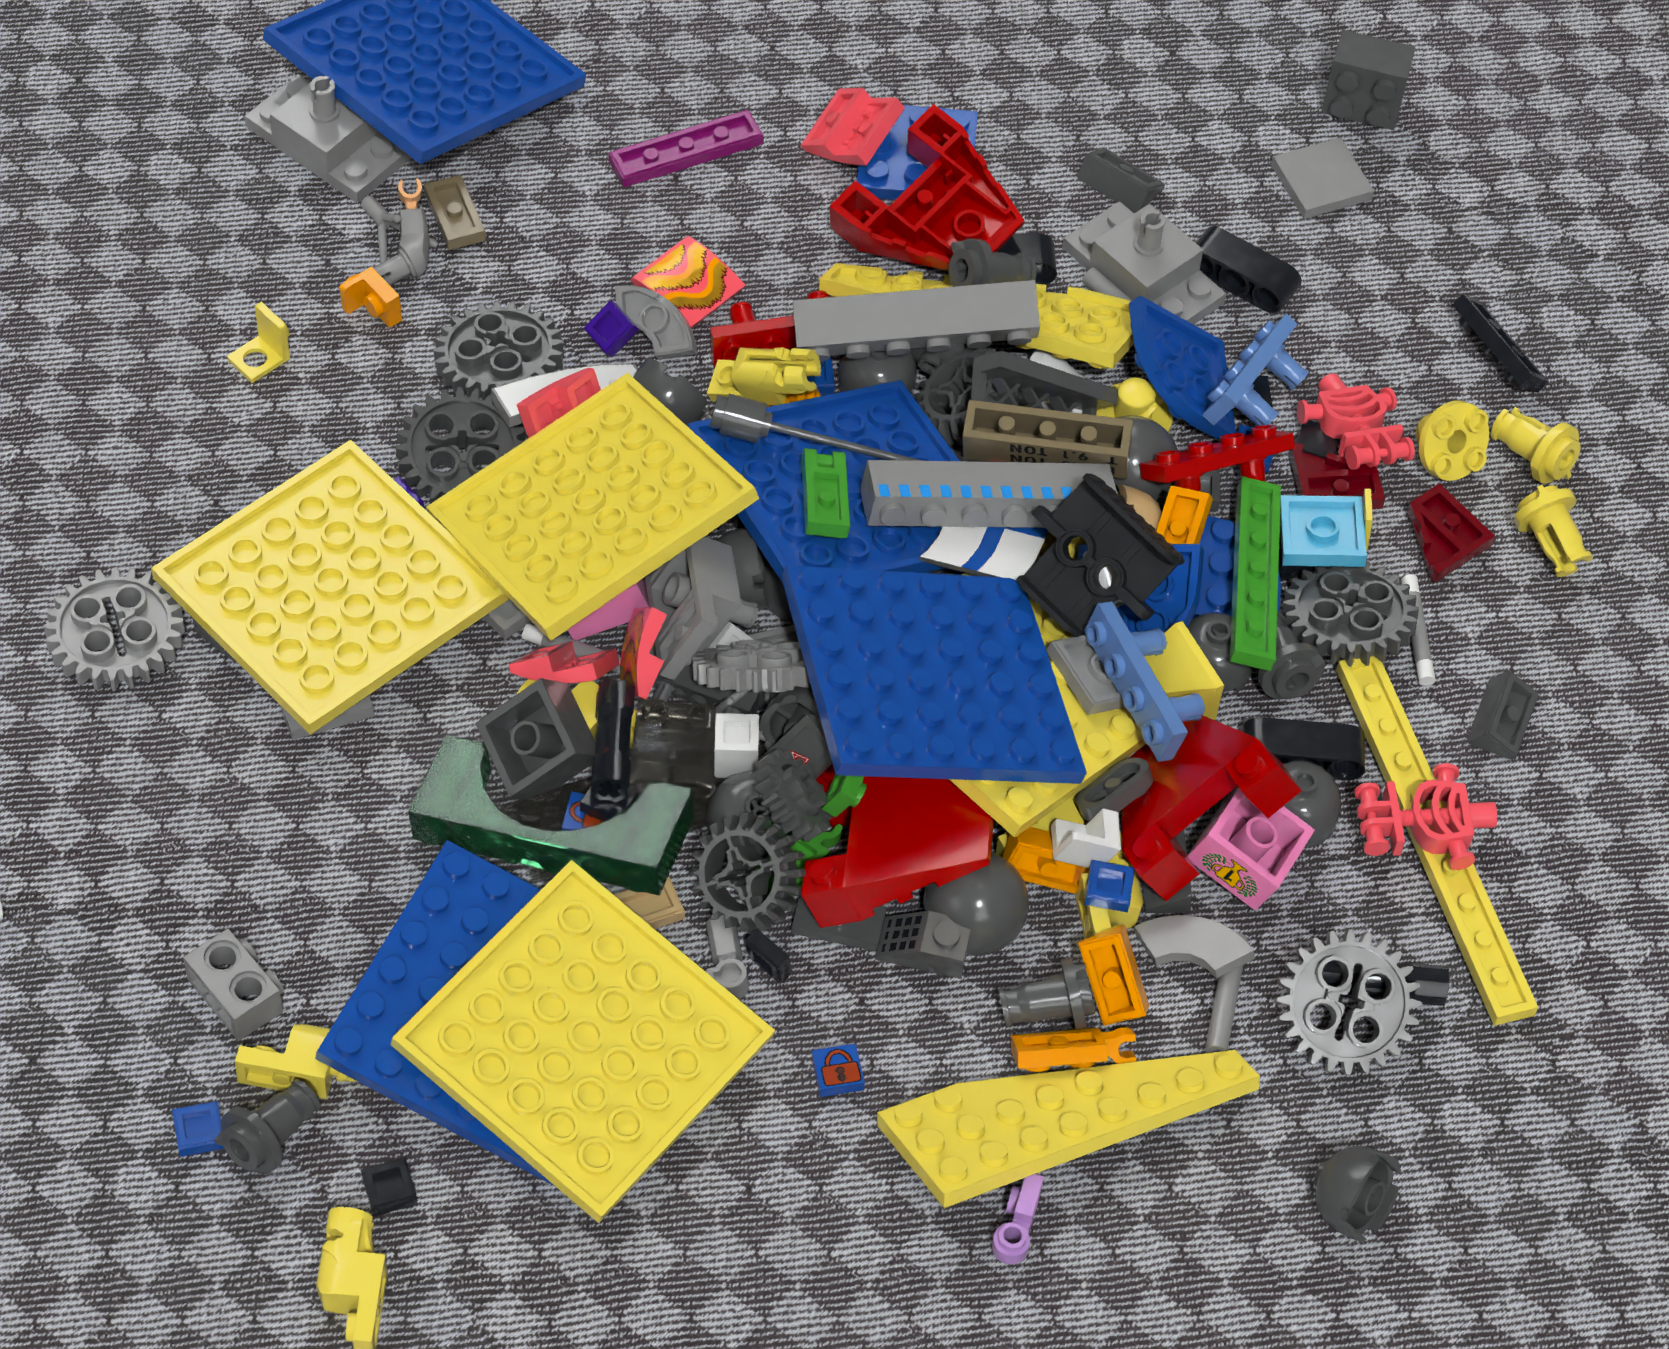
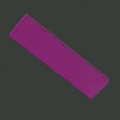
(685, 148)

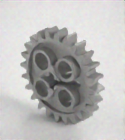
(75, 637)
(752, 666)
(1387, 1014)

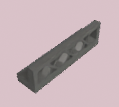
(1037, 384)

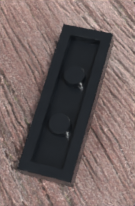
(1499, 344)

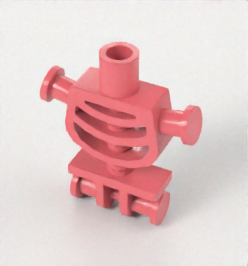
(1357, 419)
(1448, 828)

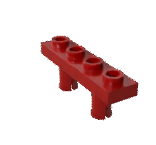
(750, 333)
(1203, 457)

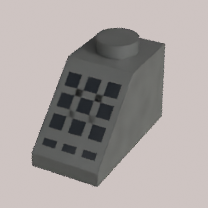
(924, 942)

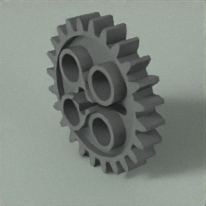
(496, 348)
(460, 417)
(1351, 612)

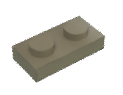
(454, 212)

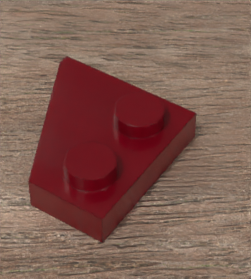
(1333, 477)
(1446, 532)

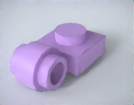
(1023, 1206)

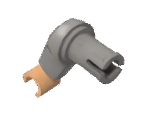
(414, 240)

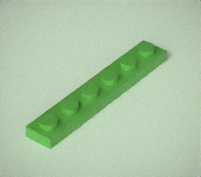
(1255, 574)

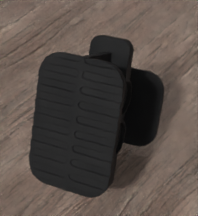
(1114, 538)

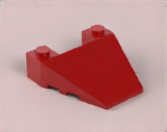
(943, 206)
(1200, 774)
(897, 842)

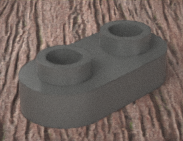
(1115, 788)

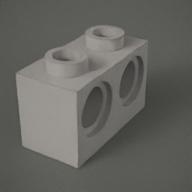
(227, 987)

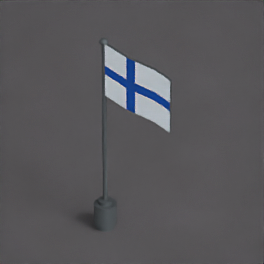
(972, 550)

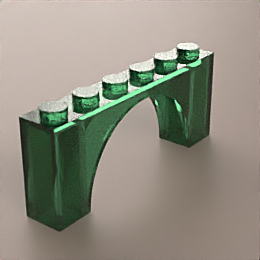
(625, 851)

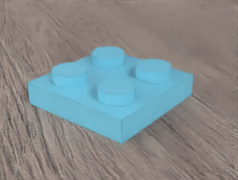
(1322, 531)

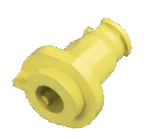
(1547, 448)
(1549, 519)

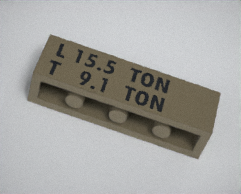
(1045, 436)

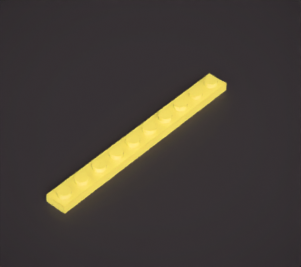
(1458, 891)

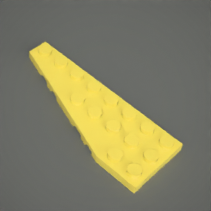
(1072, 324)
(1017, 1126)

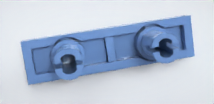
(1239, 389)
(1141, 692)

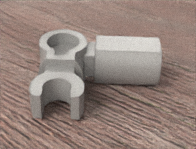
(727, 957)

